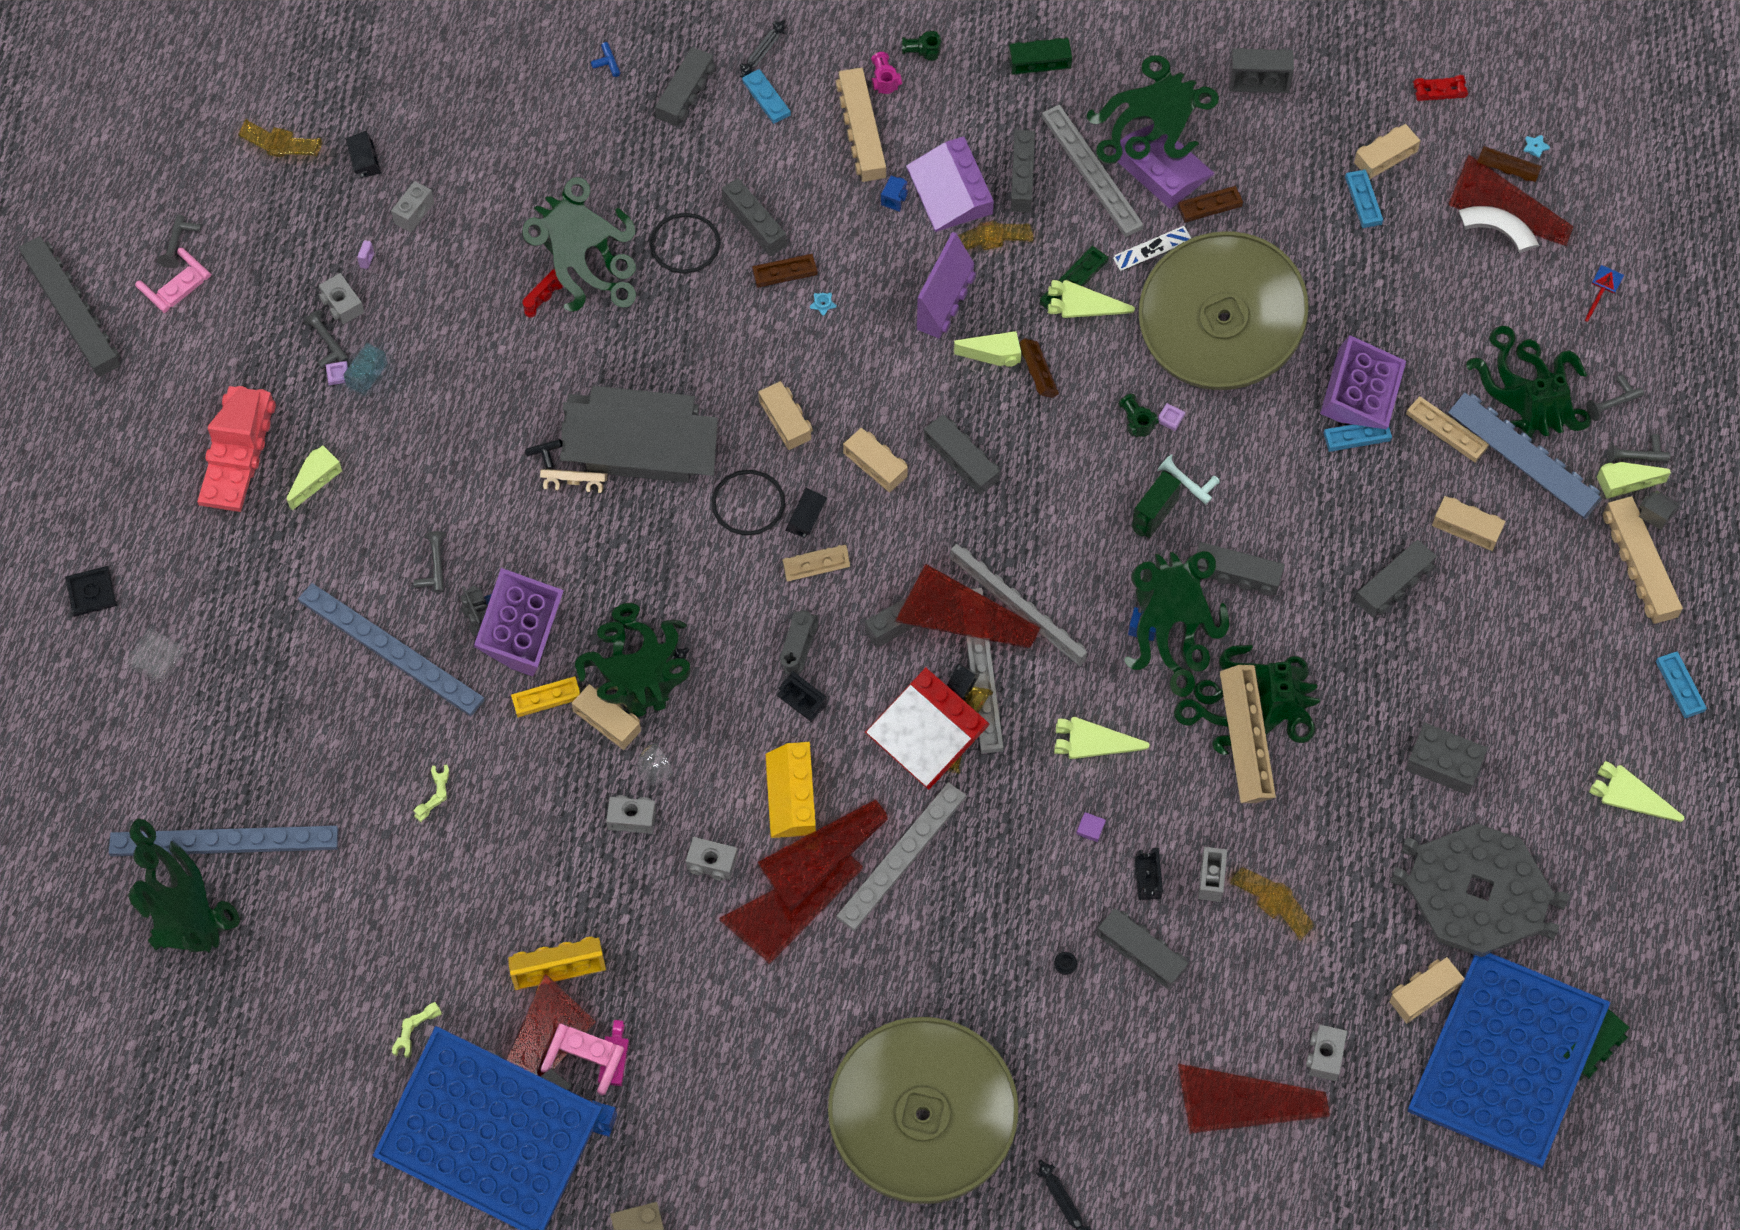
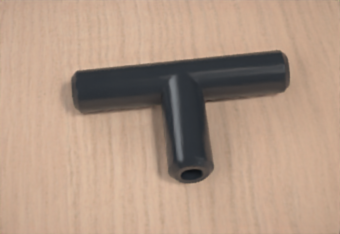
(545, 449)

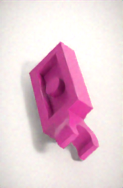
(617, 1039)

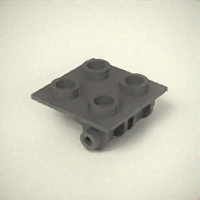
(473, 607)

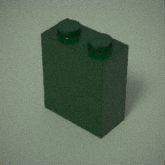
(1156, 504)

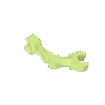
(423, 810)
(408, 1024)

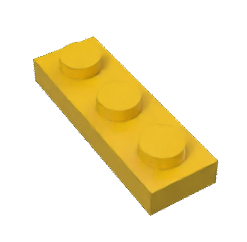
(545, 696)

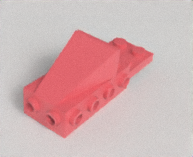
(236, 446)

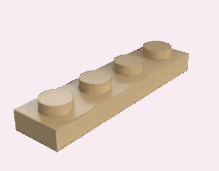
(1447, 429)

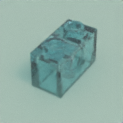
(365, 369)

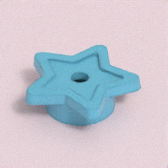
(1536, 150)
(823, 297)

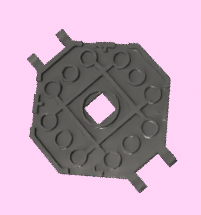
(1468, 922)

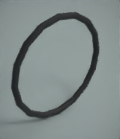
(679, 216)
(743, 472)

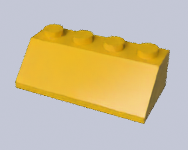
(790, 790)
(558, 962)

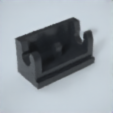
(363, 154)
(806, 513)
(962, 681)
(802, 696)
(1148, 875)

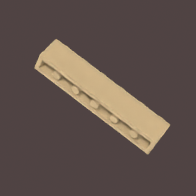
(861, 124)
(1642, 560)
(1247, 734)

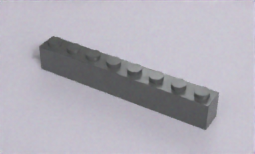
(69, 306)

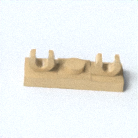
(573, 478)
(816, 562)

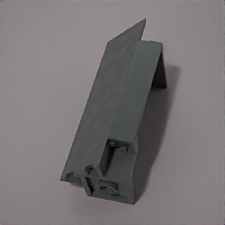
(639, 434)

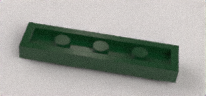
(1080, 272)

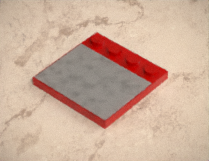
(927, 728)

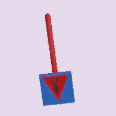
(1607, 280)

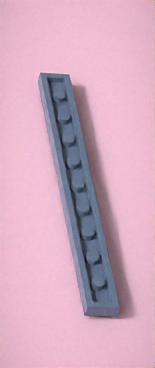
(391, 650)
(235, 840)

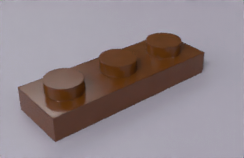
(1509, 164)
(1210, 204)
(784, 270)
(1038, 368)

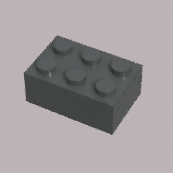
(1261, 70)
(1446, 758)

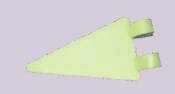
(1083, 302)
(1093, 740)
(1631, 794)

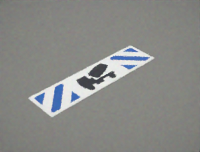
(1151, 248)

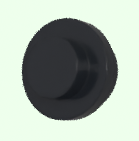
(1065, 963)

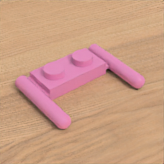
(179, 286)
(585, 1047)

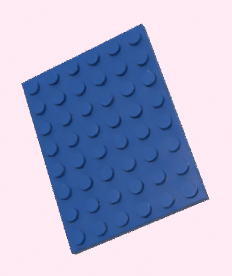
(1502, 1060)
(488, 1131)

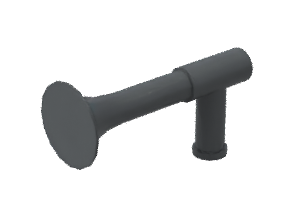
(169, 260)
(337, 353)
(1594, 409)
(1655, 455)
(437, 581)

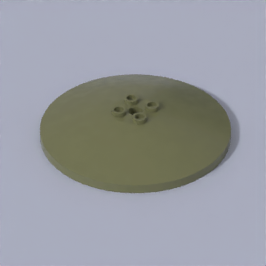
(1214, 277)
(930, 1068)

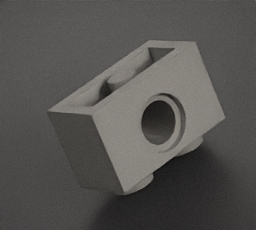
(412, 206)
(336, 289)
(641, 822)
(702, 850)
(1212, 874)
(1332, 1040)

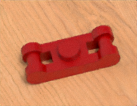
(1440, 88)
(541, 294)

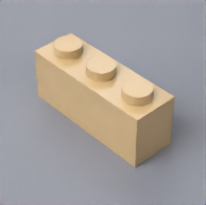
(1387, 151)
(785, 415)
(875, 459)
(1468, 523)
(606, 717)
(1426, 989)

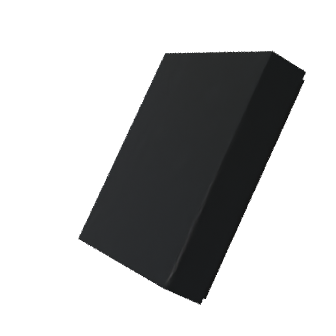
(91, 591)

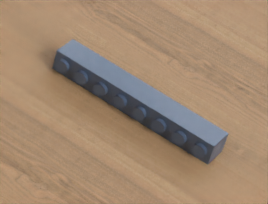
(1525, 455)

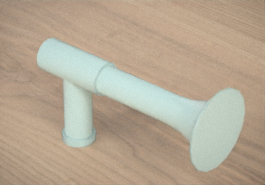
(1201, 493)

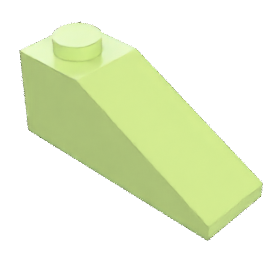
(992, 349)
(315, 473)
(1628, 477)

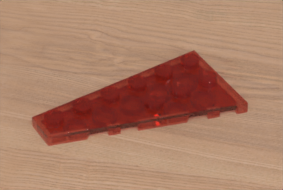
(1484, 187)
(951, 607)
(809, 861)
(770, 926)
(540, 1024)
(1234, 1101)

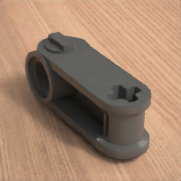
(798, 641)

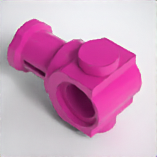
(883, 73)

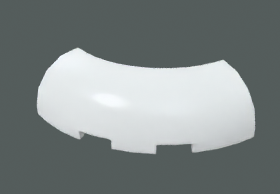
(1502, 221)

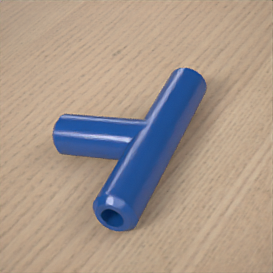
(607, 60)

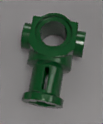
(926, 45)
(1138, 415)

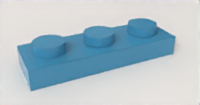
(766, 96)
(1364, 198)
(1354, 436)
(1681, 685)

